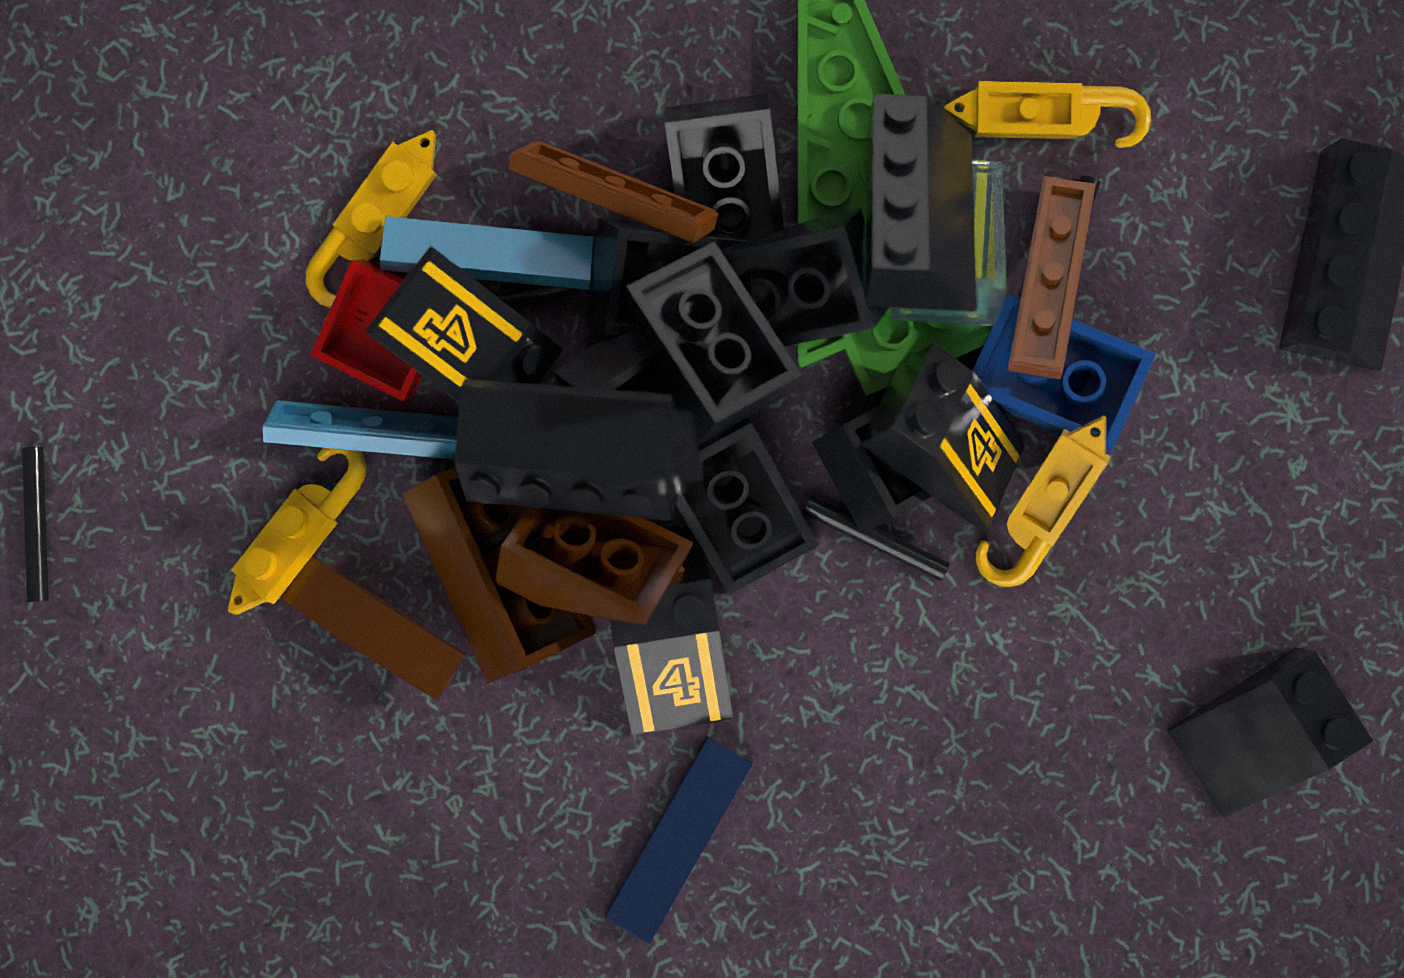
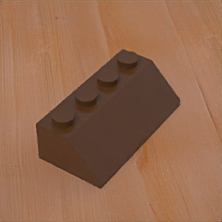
(465, 549)

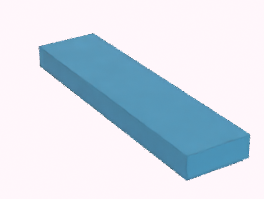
(491, 252)
(361, 429)

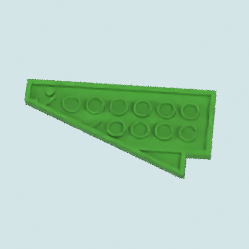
(837, 74)

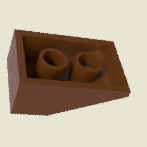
(591, 562)

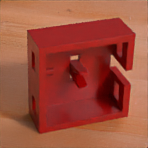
(348, 346)

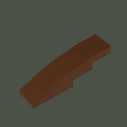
(374, 627)

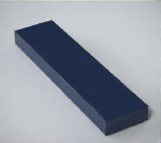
(678, 840)

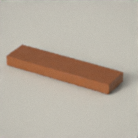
(614, 190)
(1051, 278)

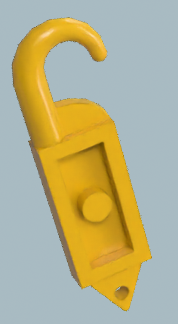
(1046, 110)
(387, 191)
(1050, 501)
(293, 536)

